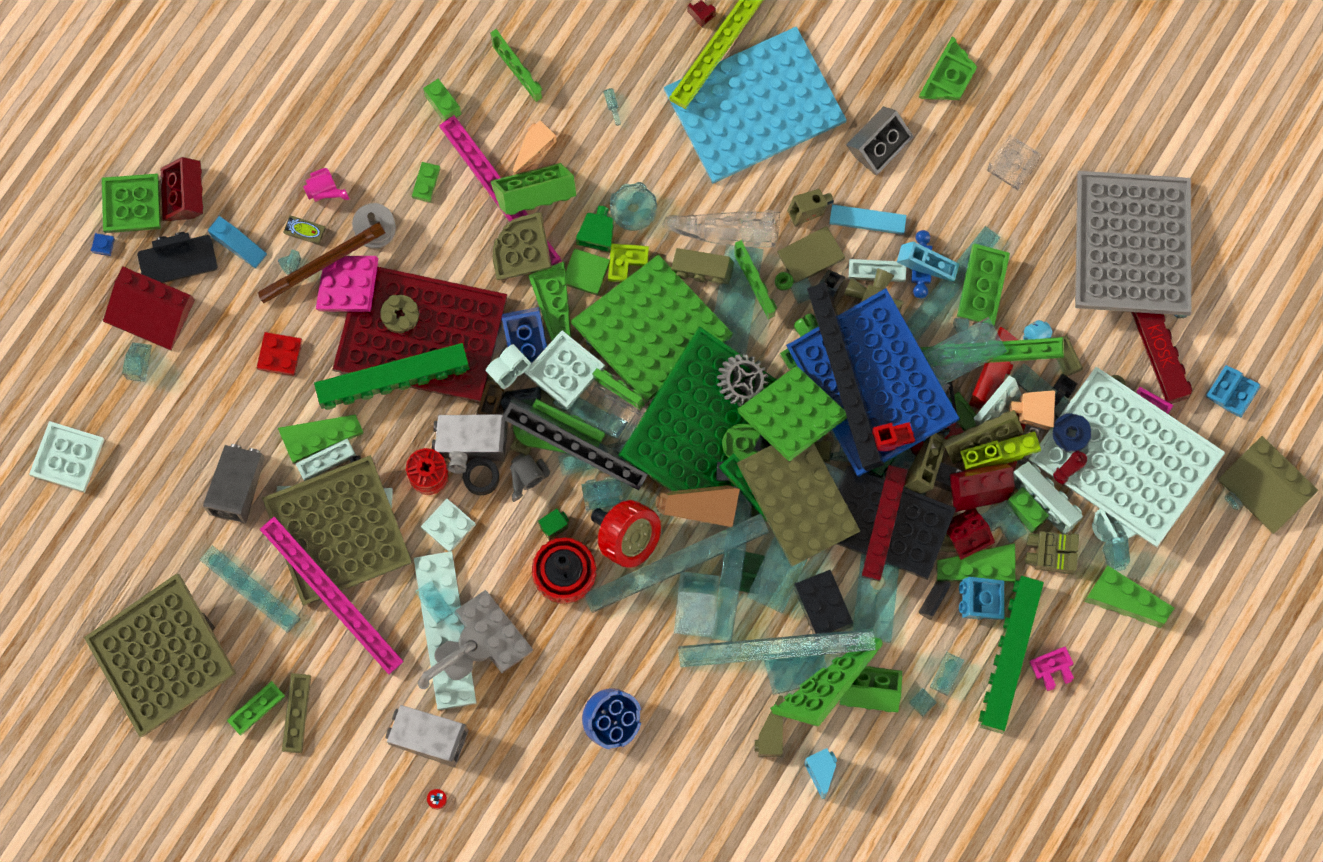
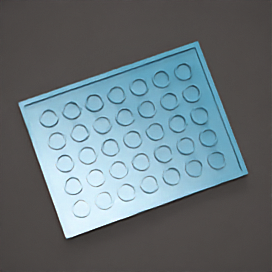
(758, 105)

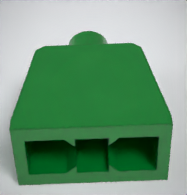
(596, 231)

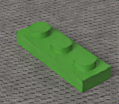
(618, 388)
(256, 708)

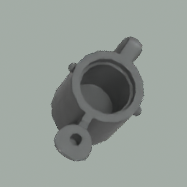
(526, 474)

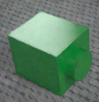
(553, 523)

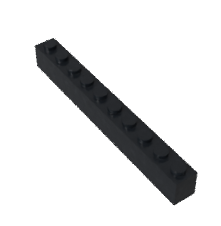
(845, 376)

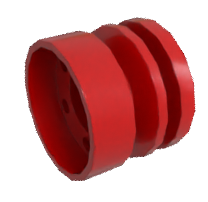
(427, 482)

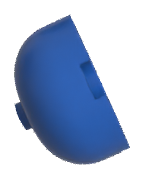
(611, 718)

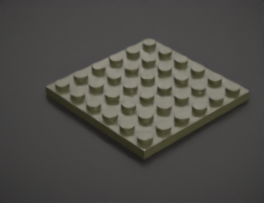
(341, 525)
(159, 655)

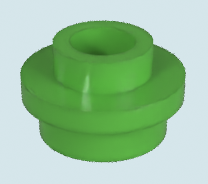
(780, 278)

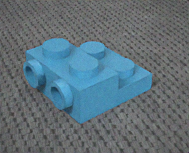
(982, 598)

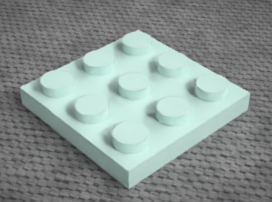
(564, 369)
(66, 456)

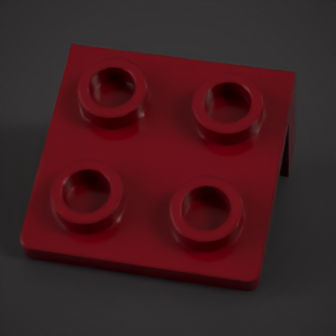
(969, 533)

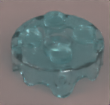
(633, 194)

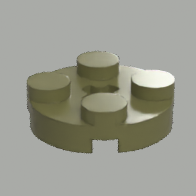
(397, 303)

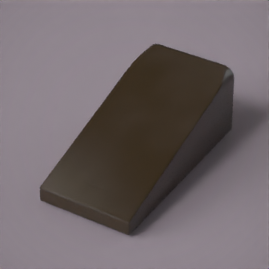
(491, 399)

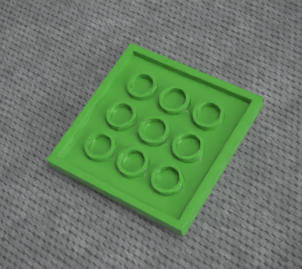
(792, 413)

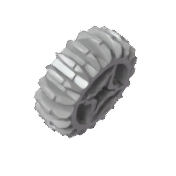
(738, 373)

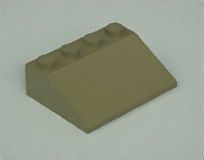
(1268, 485)

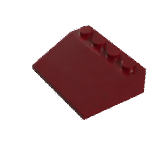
(147, 308)

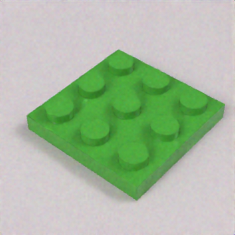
(131, 203)

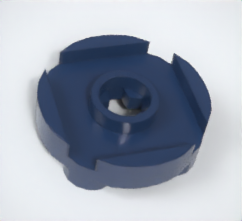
(1070, 443)

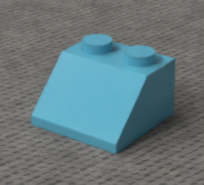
(821, 770)

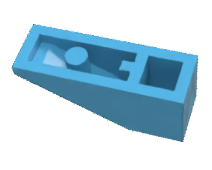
(236, 242)

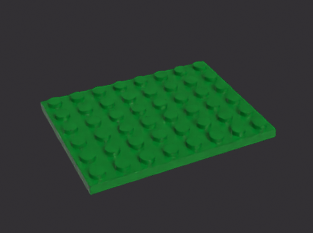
(688, 418)

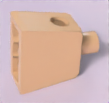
(1035, 409)

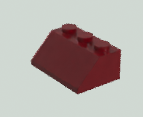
(181, 190)
(982, 486)

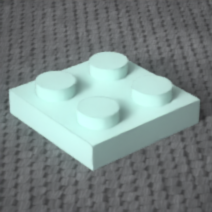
(448, 525)

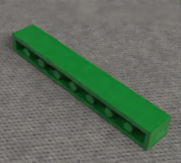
(391, 376)
(1011, 655)

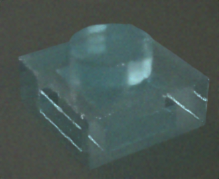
(800, 290)
(922, 702)

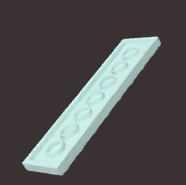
(441, 571)

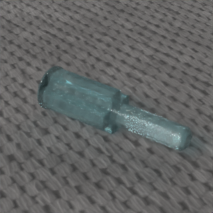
(612, 104)

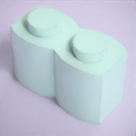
(508, 366)

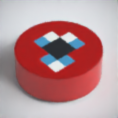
(436, 799)

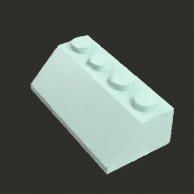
(1055, 504)

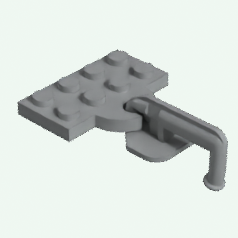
(488, 632)

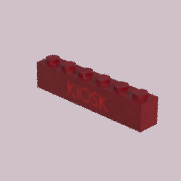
(1163, 356)

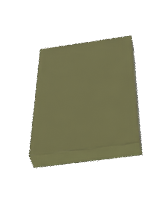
(811, 254)

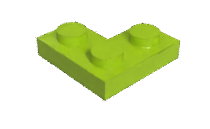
(623, 256)

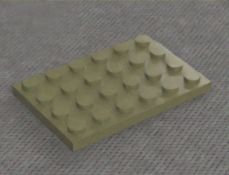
(798, 501)

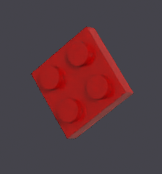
(279, 354)

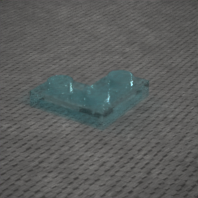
(1004, 518)

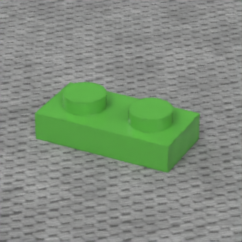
(426, 182)

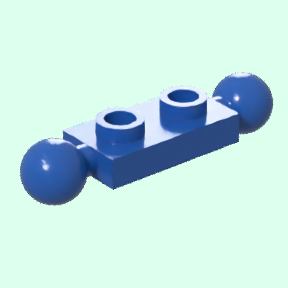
(920, 290)

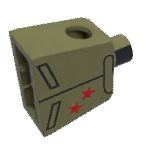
(808, 206)

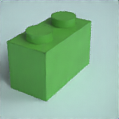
(441, 100)
(1028, 510)

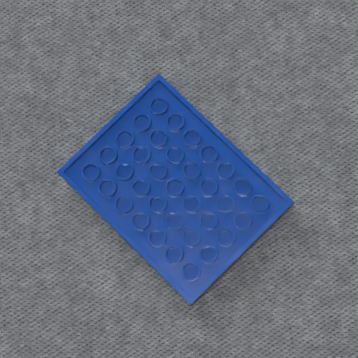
(890, 371)

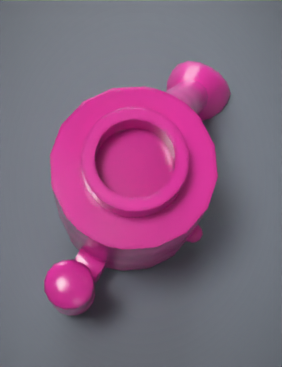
(322, 186)

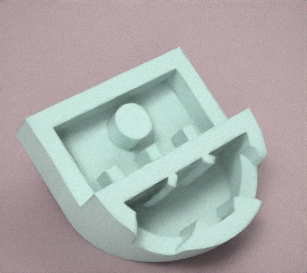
(1107, 527)

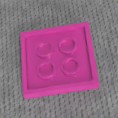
(348, 285)

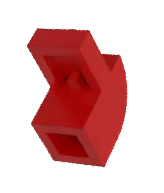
(889, 436)

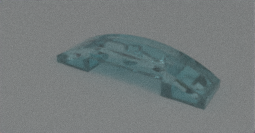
(609, 423)

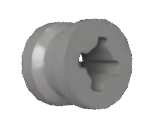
(457, 462)

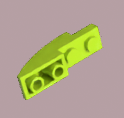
(1000, 452)

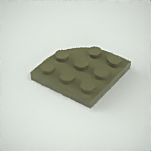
(521, 248)

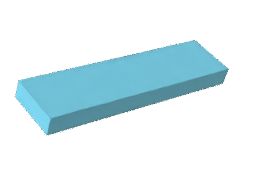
(867, 219)

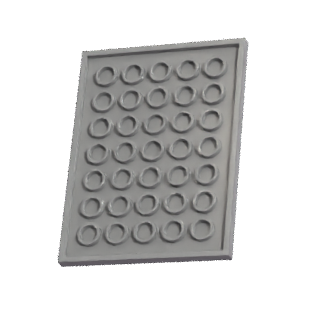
(1133, 243)

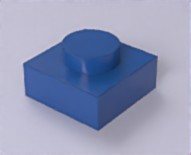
(102, 244)

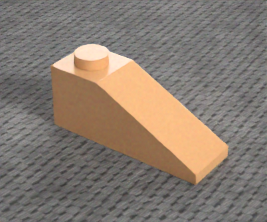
(536, 143)

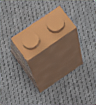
(708, 505)

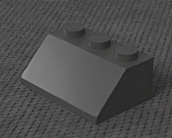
(880, 140)

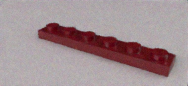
(884, 523)

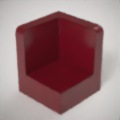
(701, 12)

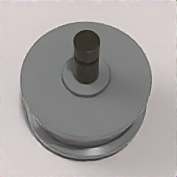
(370, 215)

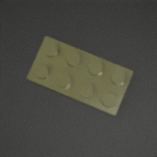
(1000, 429)

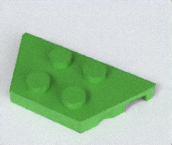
(950, 74)

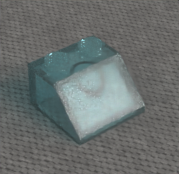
(602, 493)

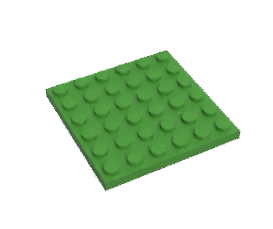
(647, 325)

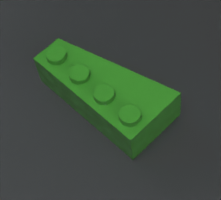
(1129, 599)

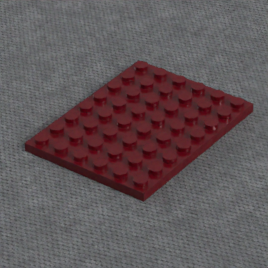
(447, 317)

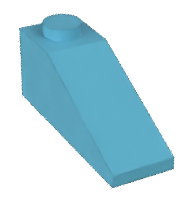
(927, 261)

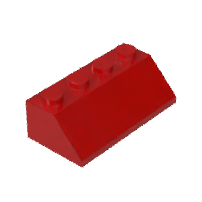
(991, 376)

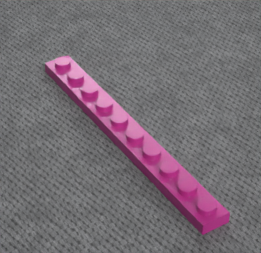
(480, 167)
(331, 595)

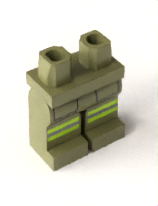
(1053, 552)

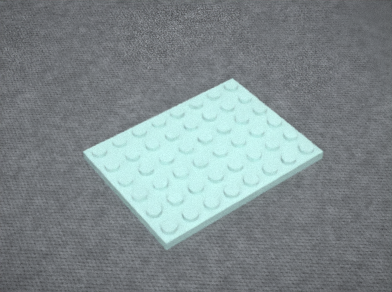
(1138, 460)

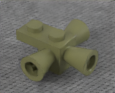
(881, 281)

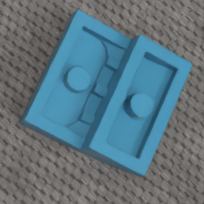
(1233, 391)

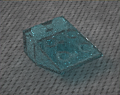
(696, 604)

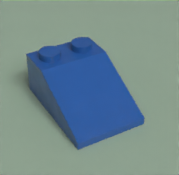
(525, 331)

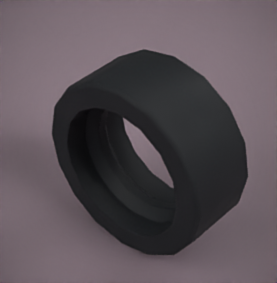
(481, 461)

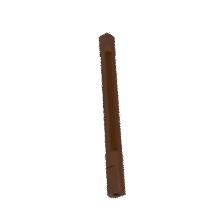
(321, 262)

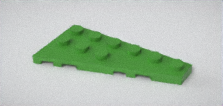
(825, 688)

